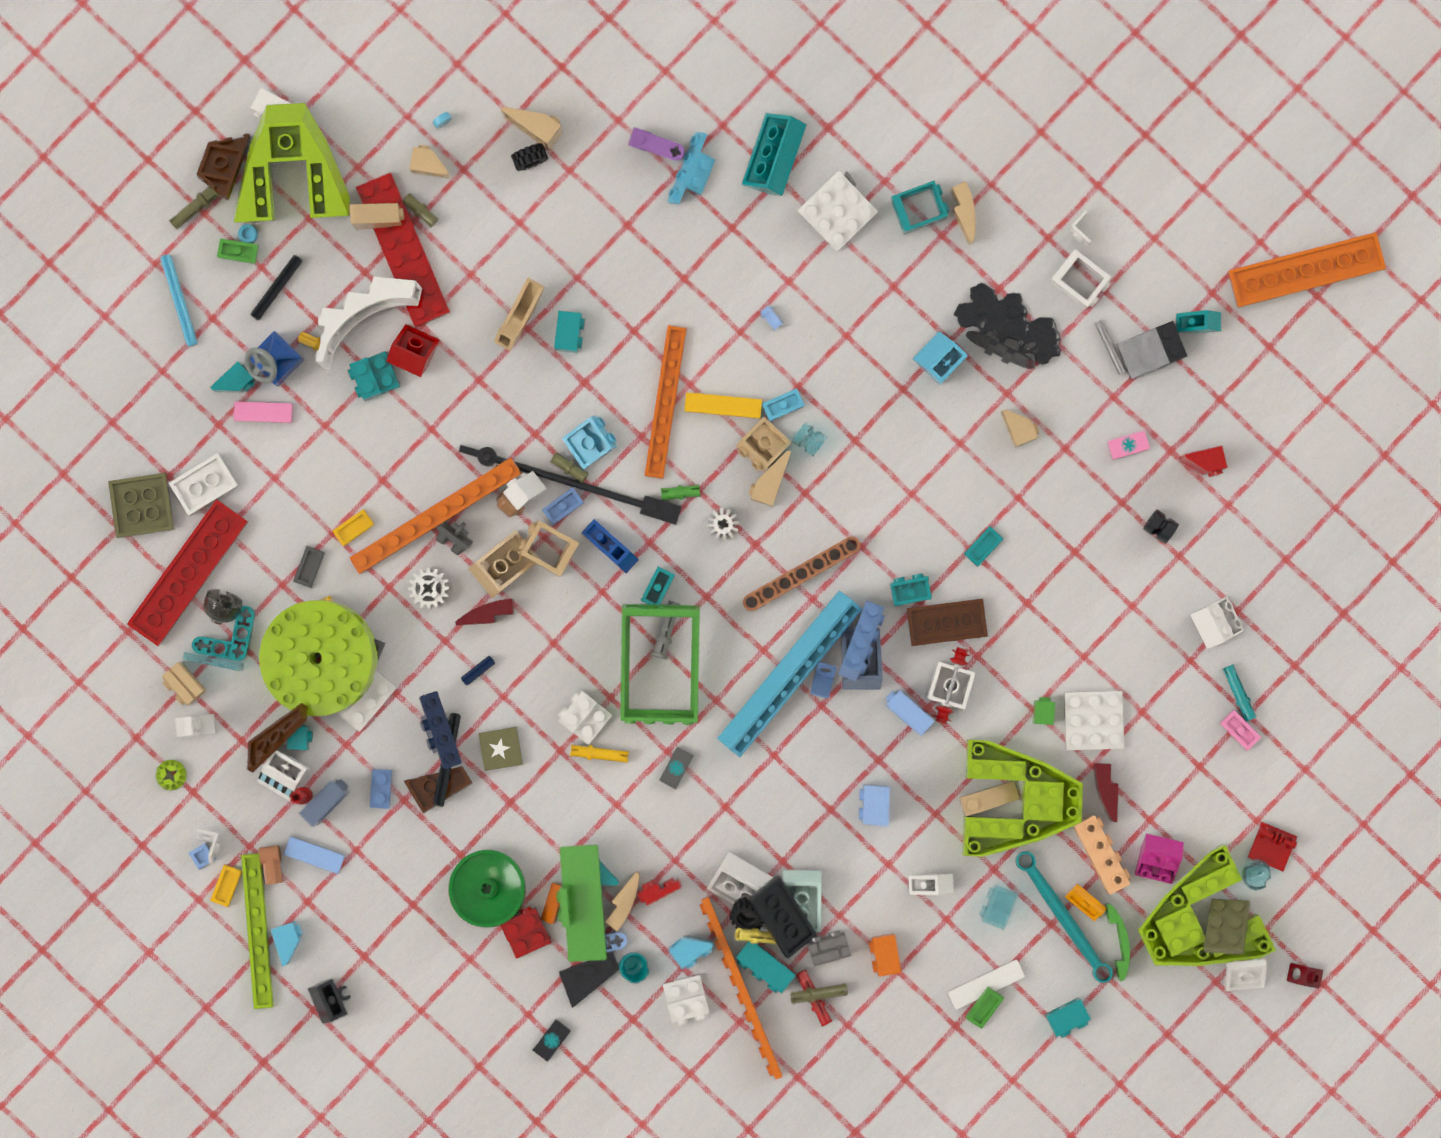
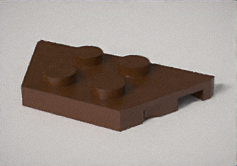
(222, 164)

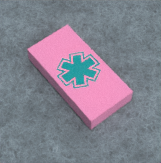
(1128, 445)

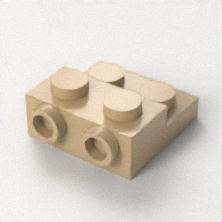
(763, 444)

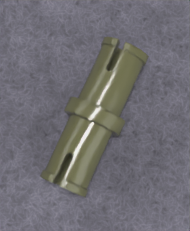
(420, 210)
(569, 467)

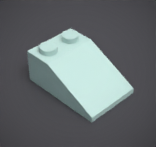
(806, 890)

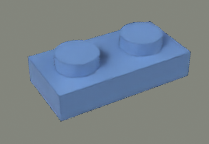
(562, 506)
(380, 788)

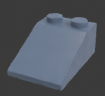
(873, 675)

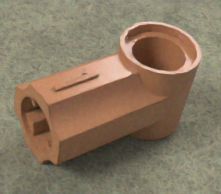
(270, 859)

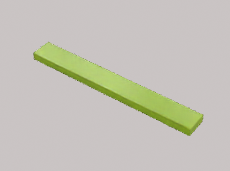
(257, 931)

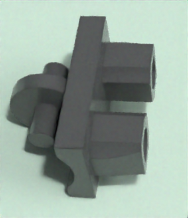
(456, 534)

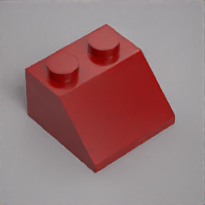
(412, 350)
(1206, 461)

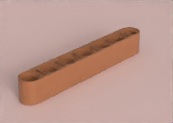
(808, 567)

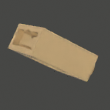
(565, 556)

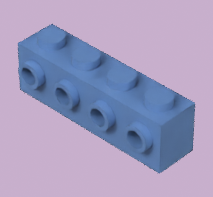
(860, 643)

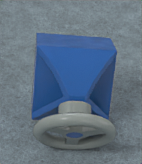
(272, 358)

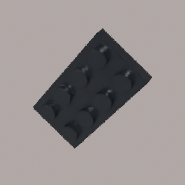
(782, 916)

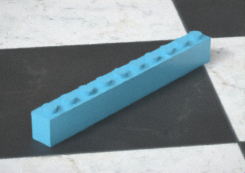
(789, 673)

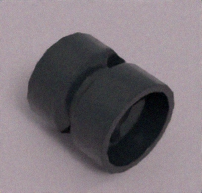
(1161, 526)

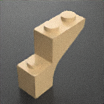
(519, 315)

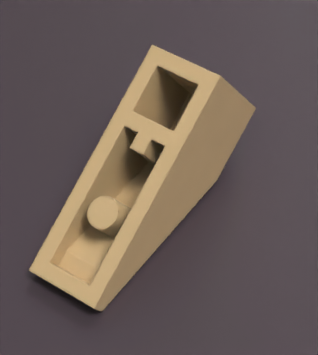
(768, 484)
(988, 798)

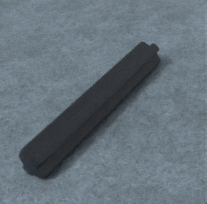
(276, 287)

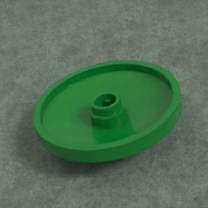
(487, 888)

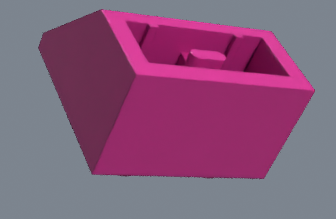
(1159, 858)

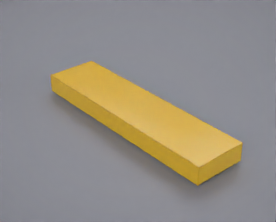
(723, 405)

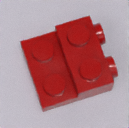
(653, 891)
(526, 932)

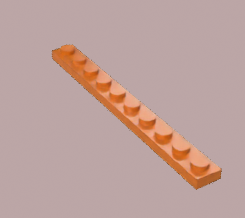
(435, 515)
(743, 995)

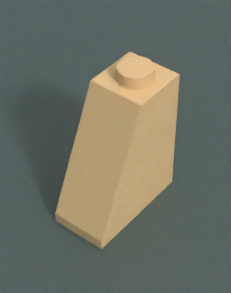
(375, 215)

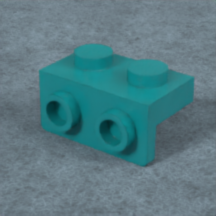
(910, 590)

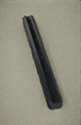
(444, 774)

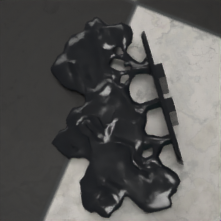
(1007, 321)

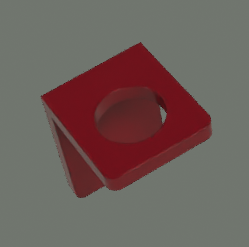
(1308, 976)

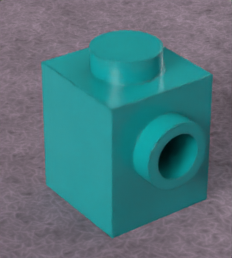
(300, 739)

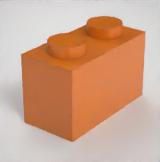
(885, 955)

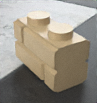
(183, 684)

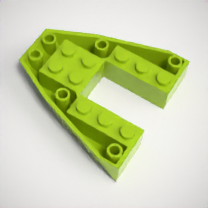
(290, 135)
(1048, 800)
(1173, 930)

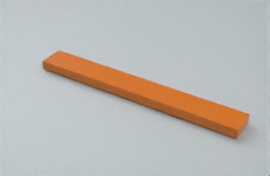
(665, 402)

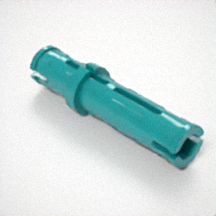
(1241, 697)

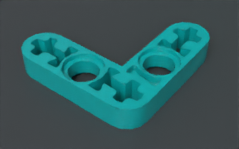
(230, 646)

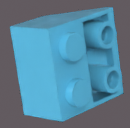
(940, 357)
(688, 949)

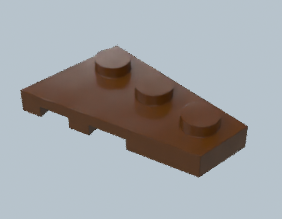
(424, 787)

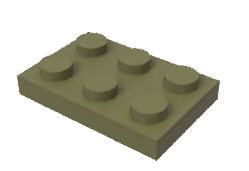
(1227, 926)

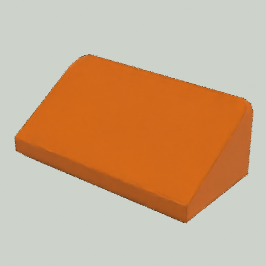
(551, 905)

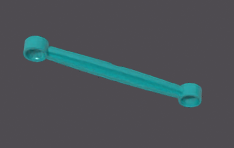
(1064, 917)

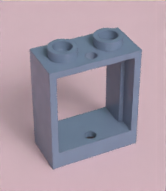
(324, 802)

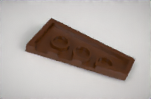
(271, 738)

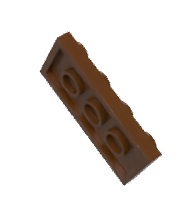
(947, 622)

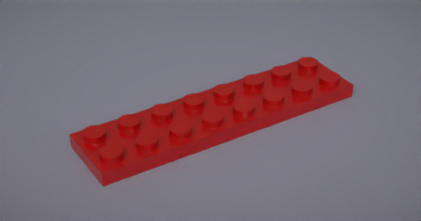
(405, 251)
(187, 573)

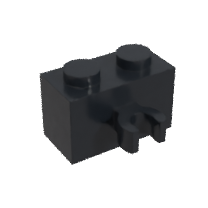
(328, 1000)

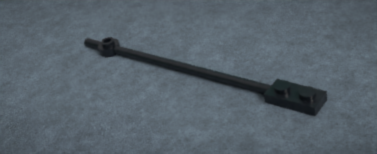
(649, 506)

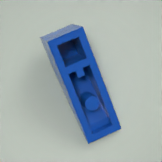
(610, 546)

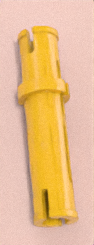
(599, 753)

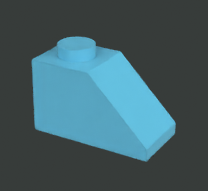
(287, 940)

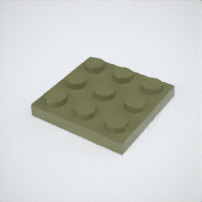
(141, 505)

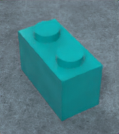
(568, 332)
(658, 586)
(1068, 1017)

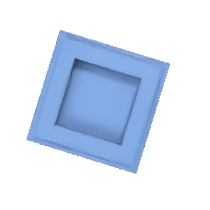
(200, 855)

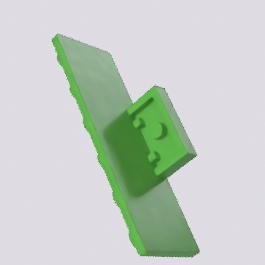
(582, 903)

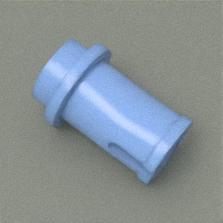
(771, 317)

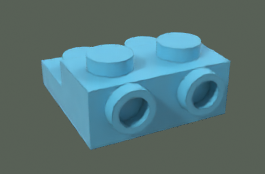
(590, 441)

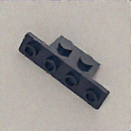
(438, 730)

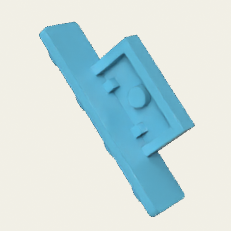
(694, 170)

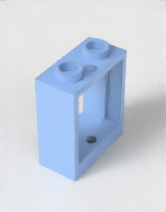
(908, 712)

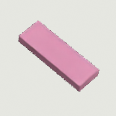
(263, 412)

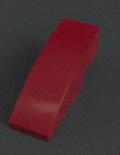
(486, 613)
(1106, 790)

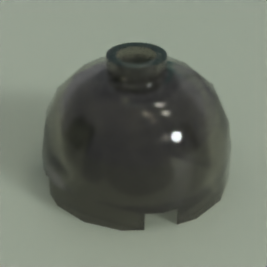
(222, 607)

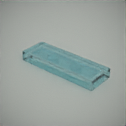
(213, 661)

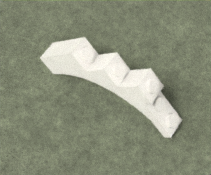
(357, 306)

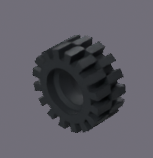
(529, 157)
(742, 921)

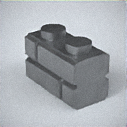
(829, 948)

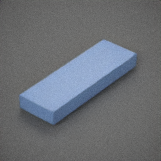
(314, 855)

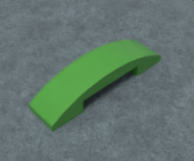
(1123, 964)

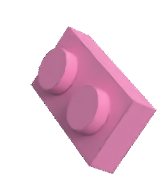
(1240, 730)

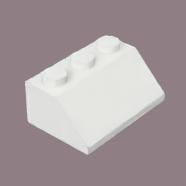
(737, 879)

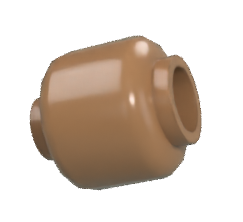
(506, 506)

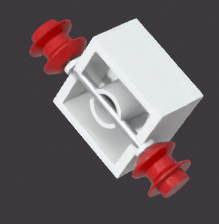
(951, 685)

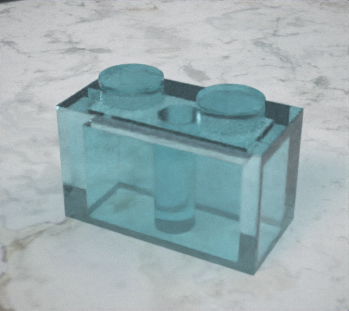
(998, 906)

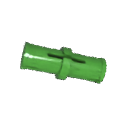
(680, 492)

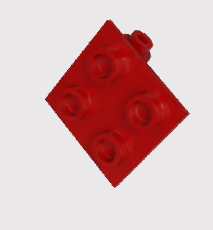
(1273, 846)

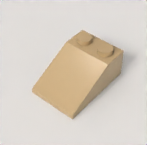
(536, 125)
(501, 565)

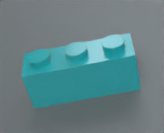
(765, 967)

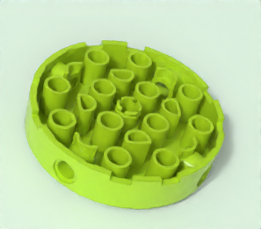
(291, 649)

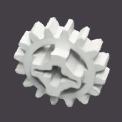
(422, 582)

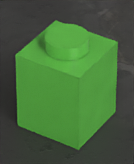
(1043, 711)

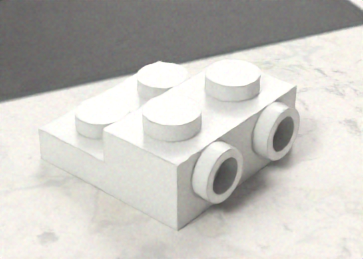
(584, 717)
(686, 999)

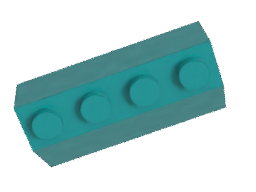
(774, 154)

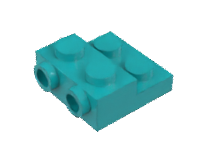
(373, 376)

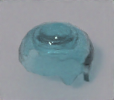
(1255, 874)

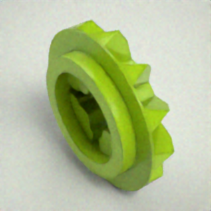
(179, 777)

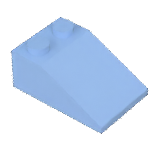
(875, 805)

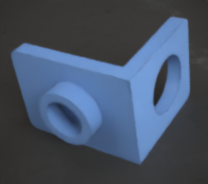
(823, 680)

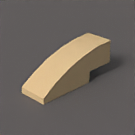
(965, 211)
(624, 902)

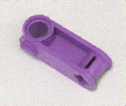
(648, 142)

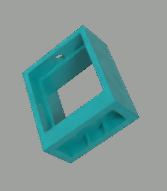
(901, 213)

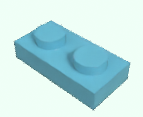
(783, 404)

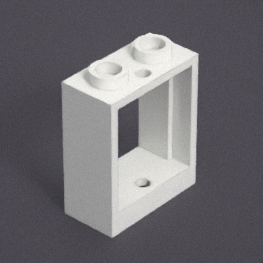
(1056, 280)

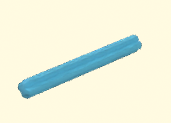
(179, 301)

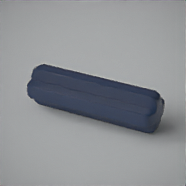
(478, 670)

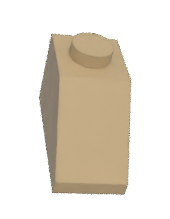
(427, 163)
(1020, 428)

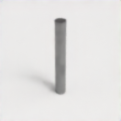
(1110, 348)

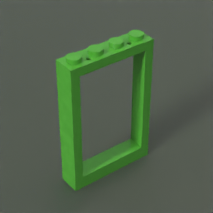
(651, 716)

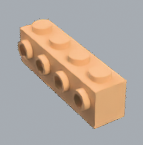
(1101, 854)

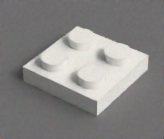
(1245, 974)

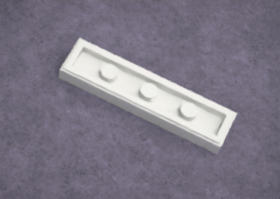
(994, 979)

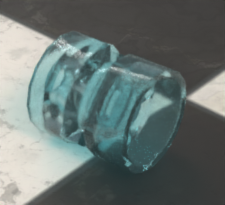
(809, 439)

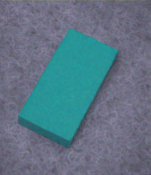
(983, 546)

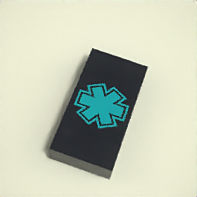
(551, 1040)

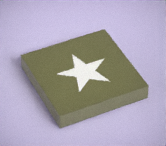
(500, 748)

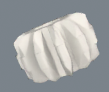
(720, 518)

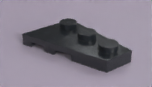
(587, 976)

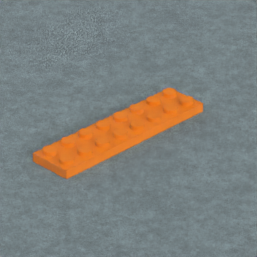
(1306, 270)

